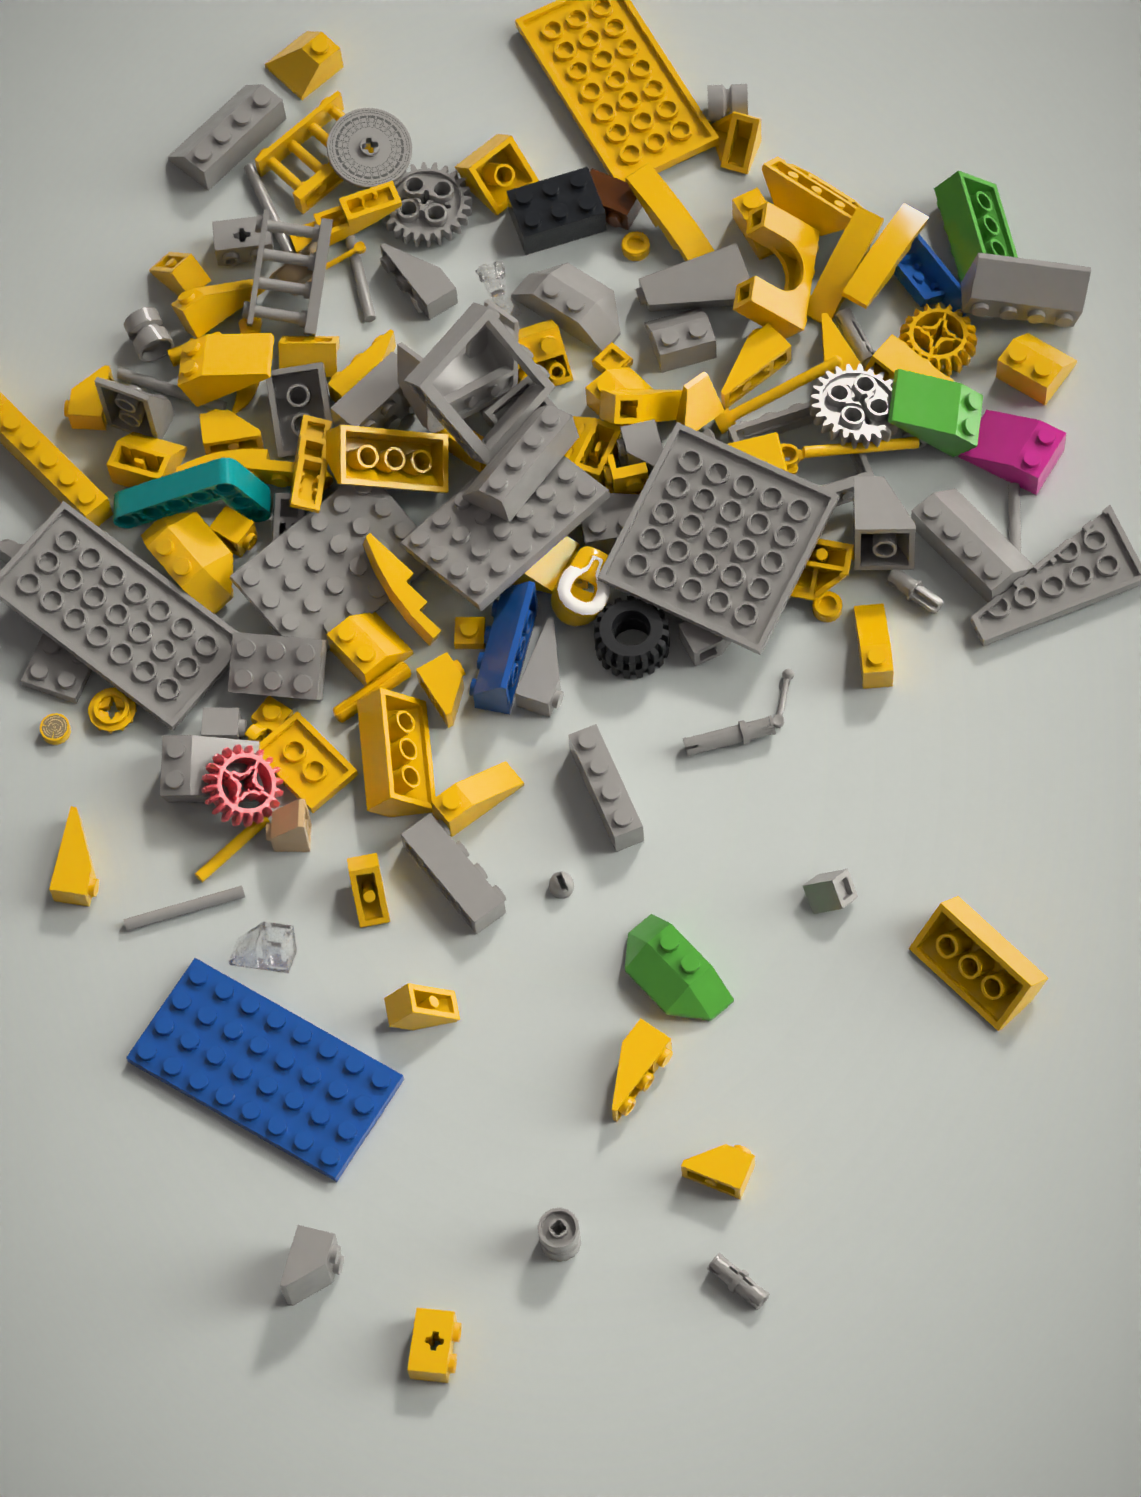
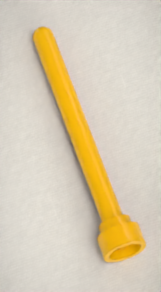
(729, 417)

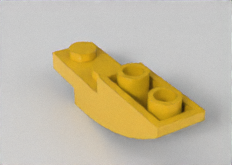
(256, 461)

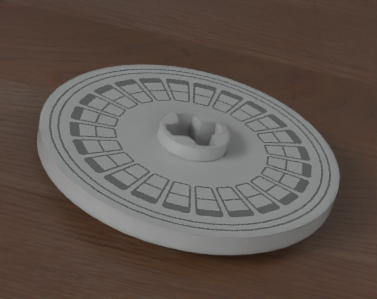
(384, 134)

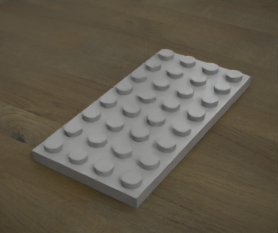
(117, 615)

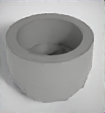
(555, 887)

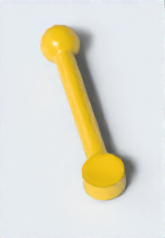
(359, 248)

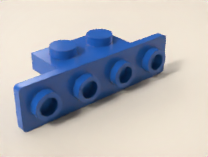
(928, 277)

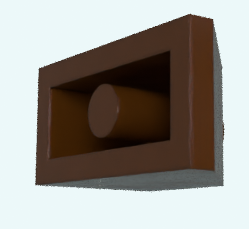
(617, 199)

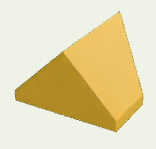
(738, 141)
(698, 403)

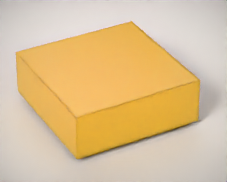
(611, 358)

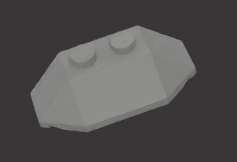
(573, 302)

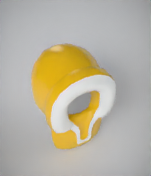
(574, 604)

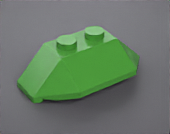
(674, 971)

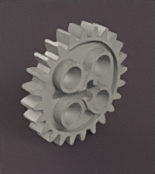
(427, 205)
(853, 406)

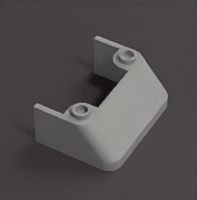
(471, 379)

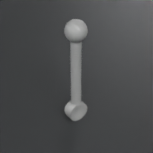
(778, 719)

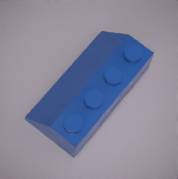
(505, 648)

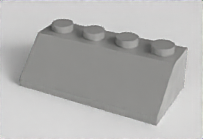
(229, 135)
(1025, 289)
(523, 462)
(969, 543)

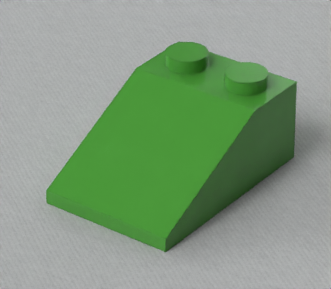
(936, 411)

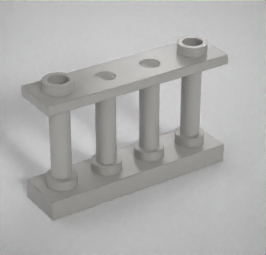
(314, 262)

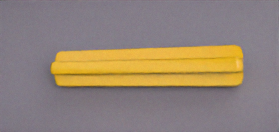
(387, 681)

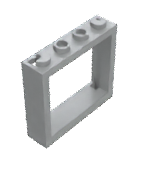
(442, 354)
(793, 418)

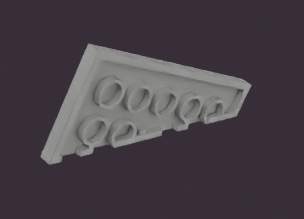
(1071, 577)

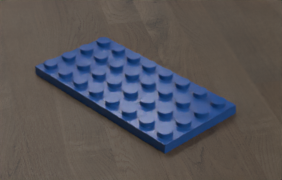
(265, 1069)

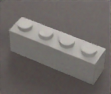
(606, 788)
(454, 873)

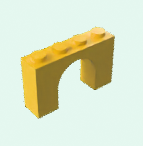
(796, 248)

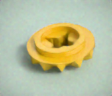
(103, 701)

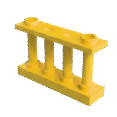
(325, 178)

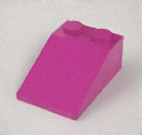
(1017, 449)

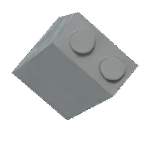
(881, 527)

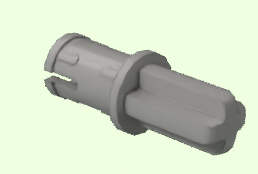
(914, 591)

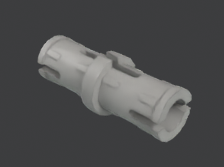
(738, 1281)

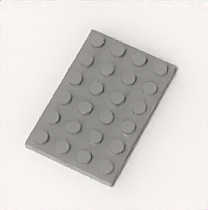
(486, 554)
(319, 565)

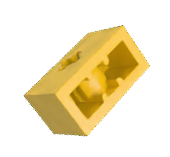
(433, 1326)

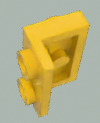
(625, 479)

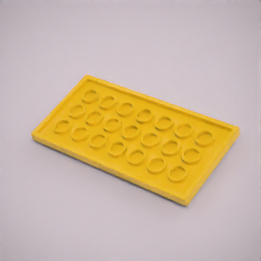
(617, 84)

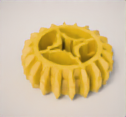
(949, 350)

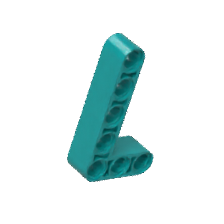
(191, 488)

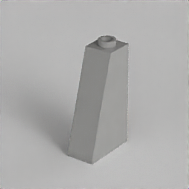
(696, 282)

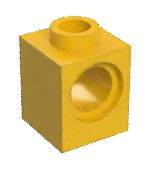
(235, 531)

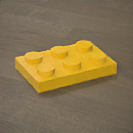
(307, 762)

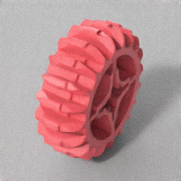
(220, 775)

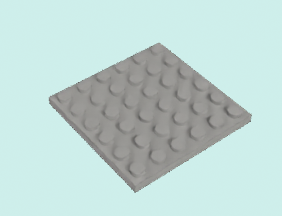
(718, 538)

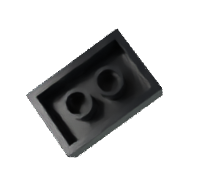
(556, 210)

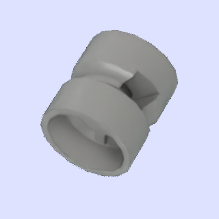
(725, 101)
(148, 334)
(559, 1234)

